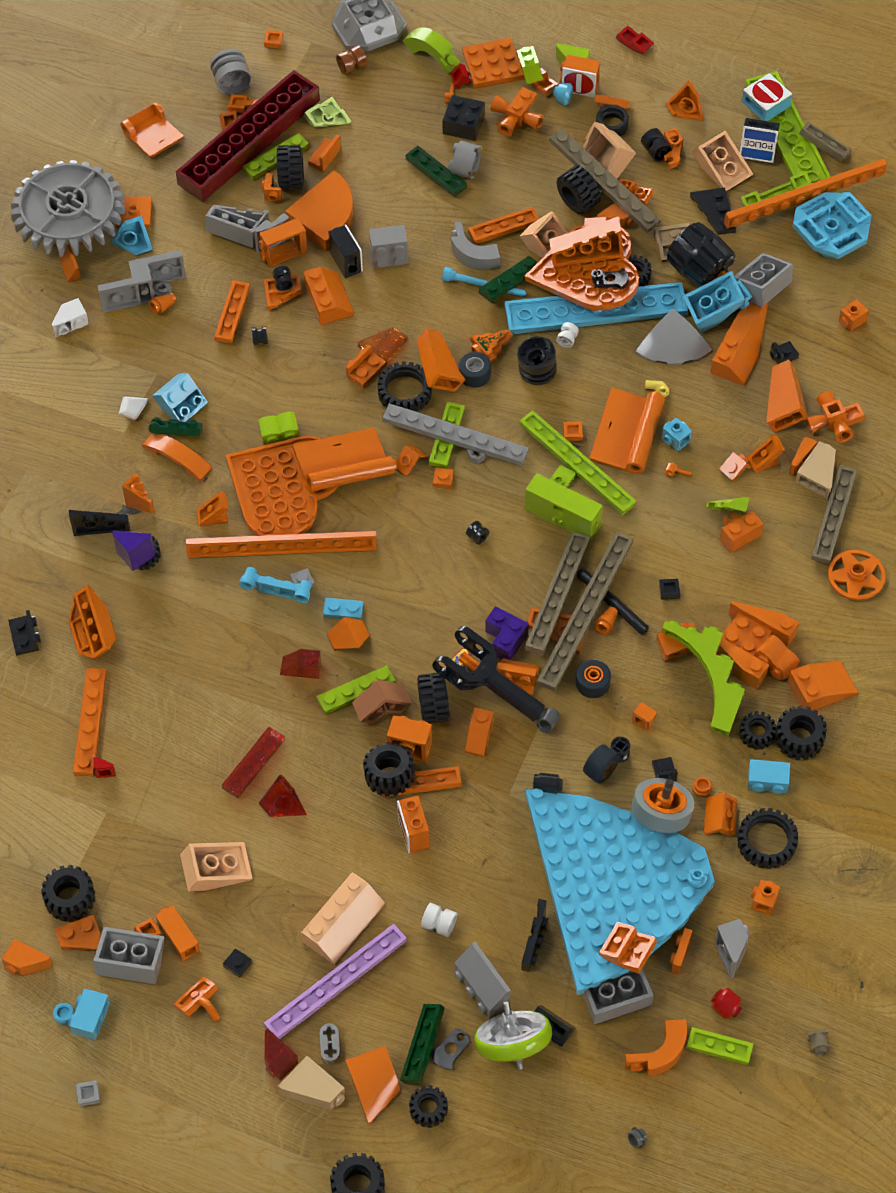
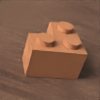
(380, 699)

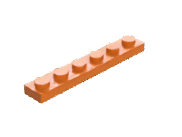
(89, 721)

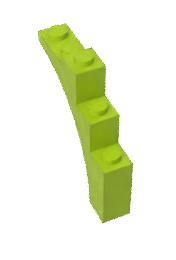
(718, 668)

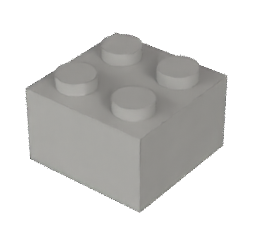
(388, 246)

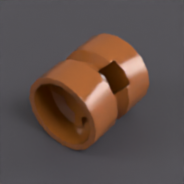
(352, 59)

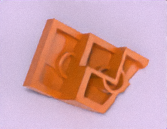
(373, 1081)

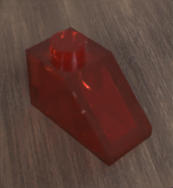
(302, 663)
(277, 1056)

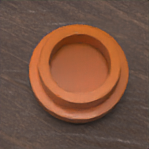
(702, 786)

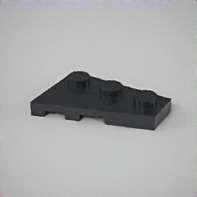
(715, 206)
(97, 522)
(534, 941)

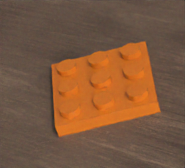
(492, 63)

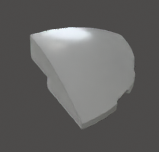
(673, 341)

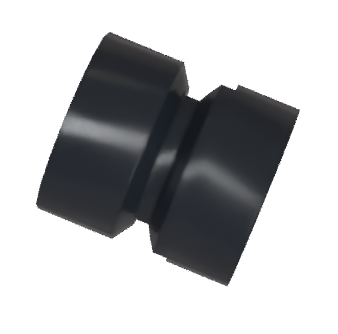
(656, 144)

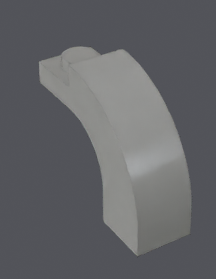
(473, 255)

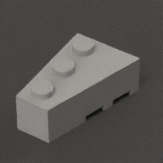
(234, 223)

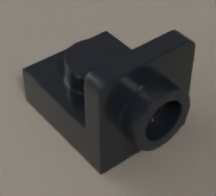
(783, 352)
(664, 769)

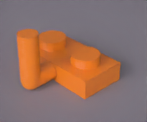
(198, 996)

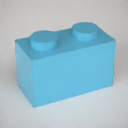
(768, 776)
(89, 1014)

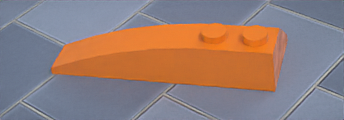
(741, 345)

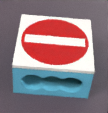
(767, 97)

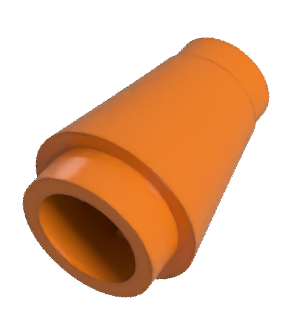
(161, 303)
(606, 621)

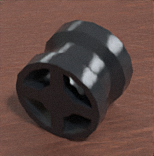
(259, 335)
(477, 532)

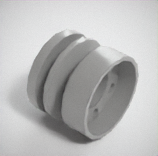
(230, 71)

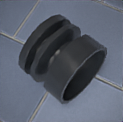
(537, 360)

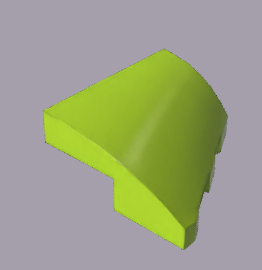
(736, 505)

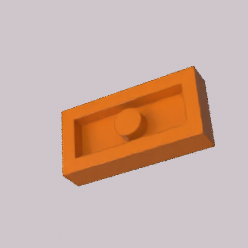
(604, 100)
(683, 943)

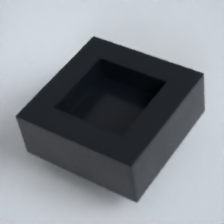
(669, 589)
(237, 963)

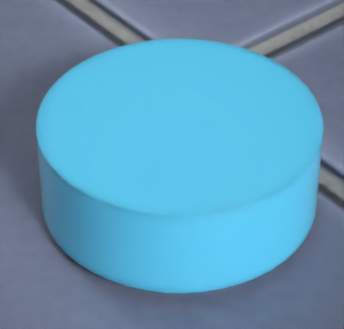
(62, 1013)

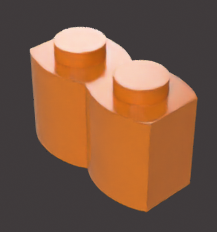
(778, 656)

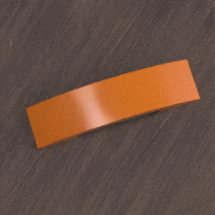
(178, 453)

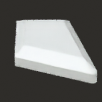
(132, 407)

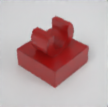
(460, 76)

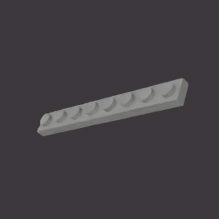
(455, 434)

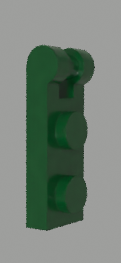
(174, 427)

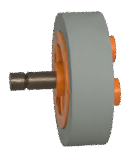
(662, 805)

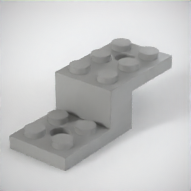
(144, 275)

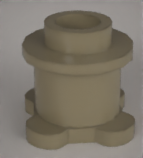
(819, 1042)

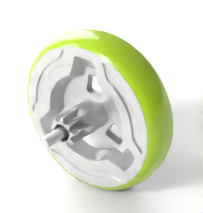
(513, 1036)

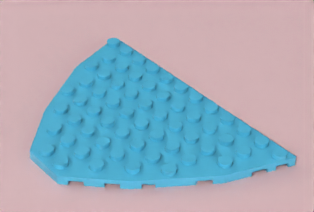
(611, 871)

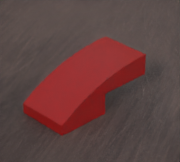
(636, 42)

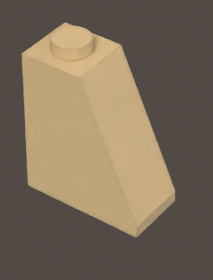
(818, 470)
(312, 1086)

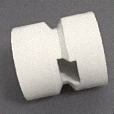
(440, 920)

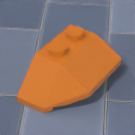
(90, 624)

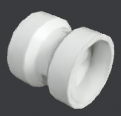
(566, 336)

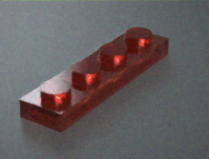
(253, 762)

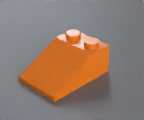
(821, 684)

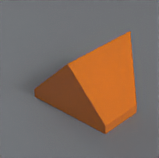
(686, 103)
(136, 495)
(348, 634)

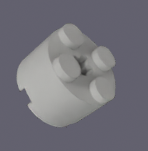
(465, 159)

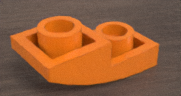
(641, 193)

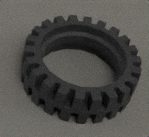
(404, 371)
(769, 817)

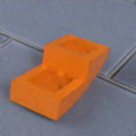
(546, 85)

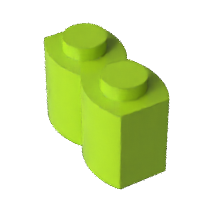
(278, 427)

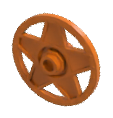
(856, 575)

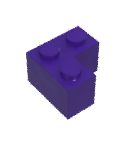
(508, 630)

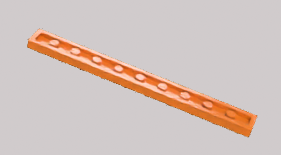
(805, 193)
(281, 544)

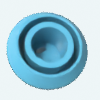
(563, 93)

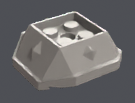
(368, 23)

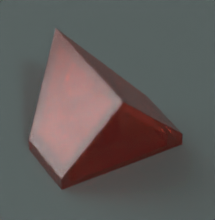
(282, 800)

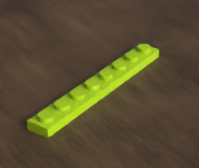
(577, 462)

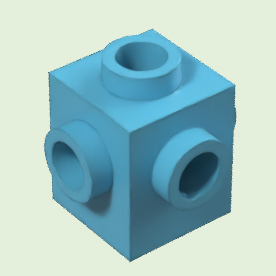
(676, 434)

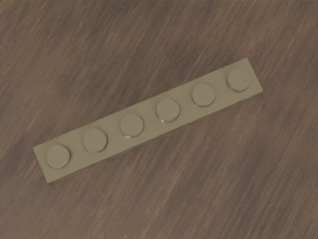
(834, 514)

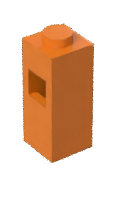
(177, 933)

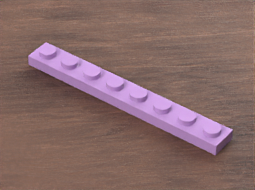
(335, 981)

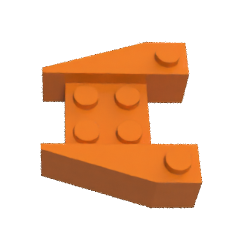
(746, 635)

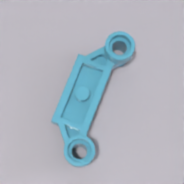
(272, 586)

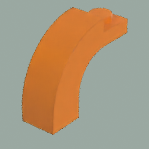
(666, 1056)

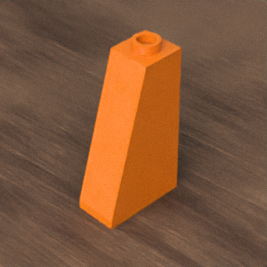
(438, 362)
(785, 398)

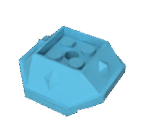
(833, 224)

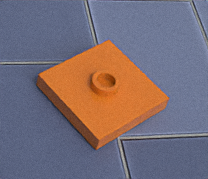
(137, 207)

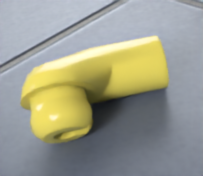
(658, 386)

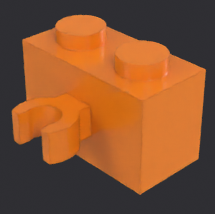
(740, 530)

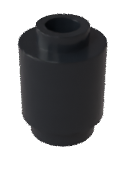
(548, 782)

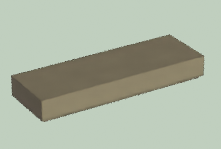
(825, 141)

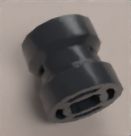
(283, 279)
(623, 752)

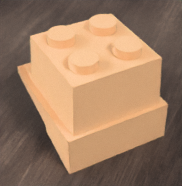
(608, 149)

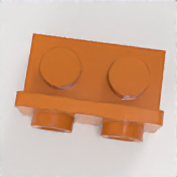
(364, 367)

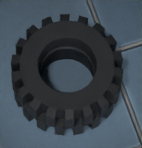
(290, 167)
(578, 189)
(433, 698)
(806, 720)
(389, 781)
(71, 907)
(357, 1165)

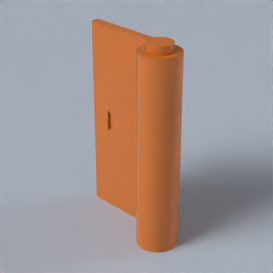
(631, 432)
(343, 459)

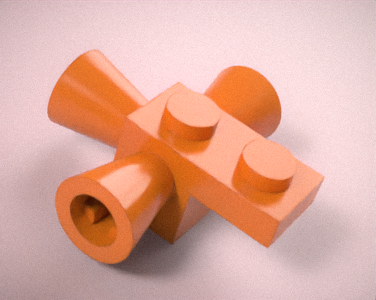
(517, 112)
(835, 417)

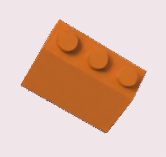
(327, 295)

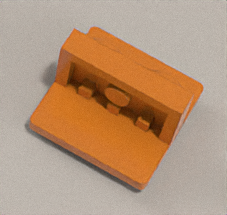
(520, 673)

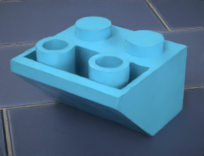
(180, 397)

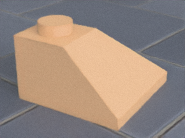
(538, 234)

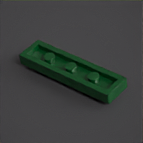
(436, 171)
(507, 280)
(422, 1044)

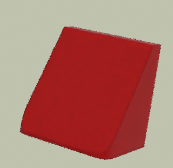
(103, 768)

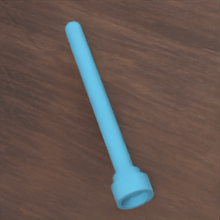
(450, 275)

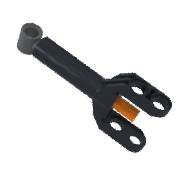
(487, 675)

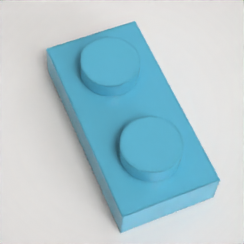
(342, 608)

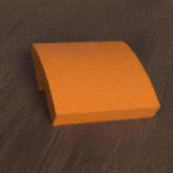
(628, 947)

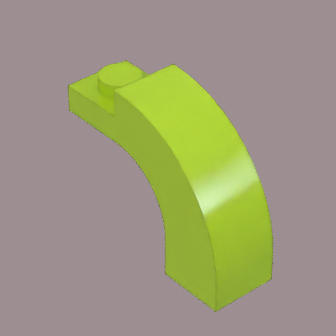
(435, 44)

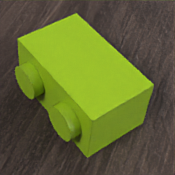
(529, 65)

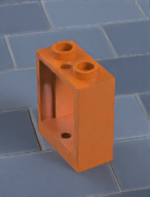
(284, 251)

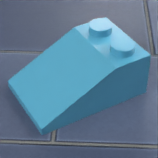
(714, 301)

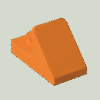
(766, 454)
(213, 510)

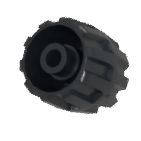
(699, 254)

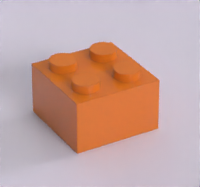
(413, 735)

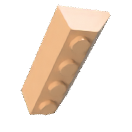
(342, 918)

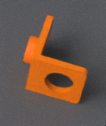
(408, 458)

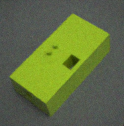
(563, 506)

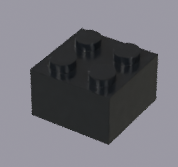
(463, 118)

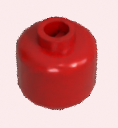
(726, 1003)

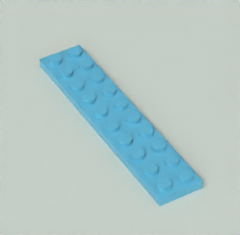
(554, 311)

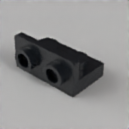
(24, 635)

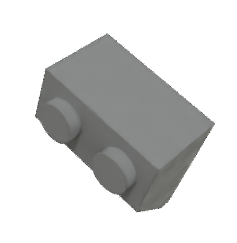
(731, 944)

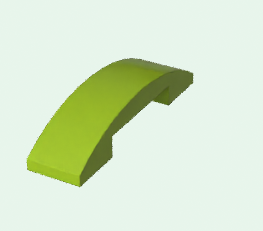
(796, 181)

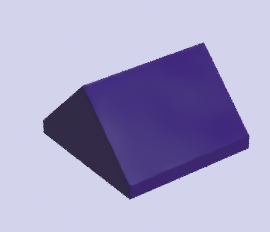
(134, 547)

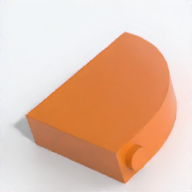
(324, 208)

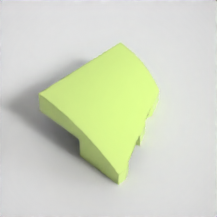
(326, 114)

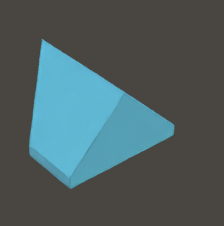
(133, 236)

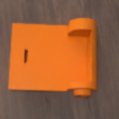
(151, 130)

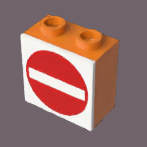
(582, 74)
(413, 824)

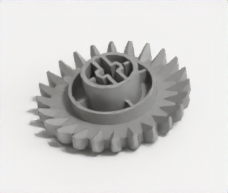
(67, 206)

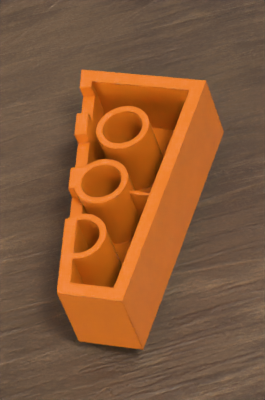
(588, 244)

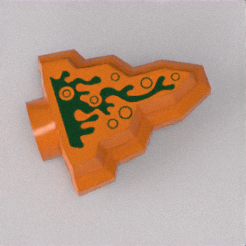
(490, 344)

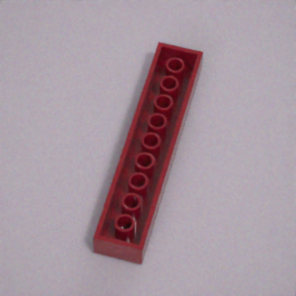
(247, 136)

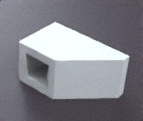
(69, 317)

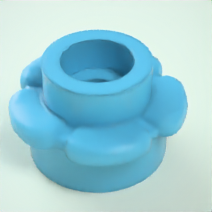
(696, 881)

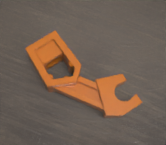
(673, 135)

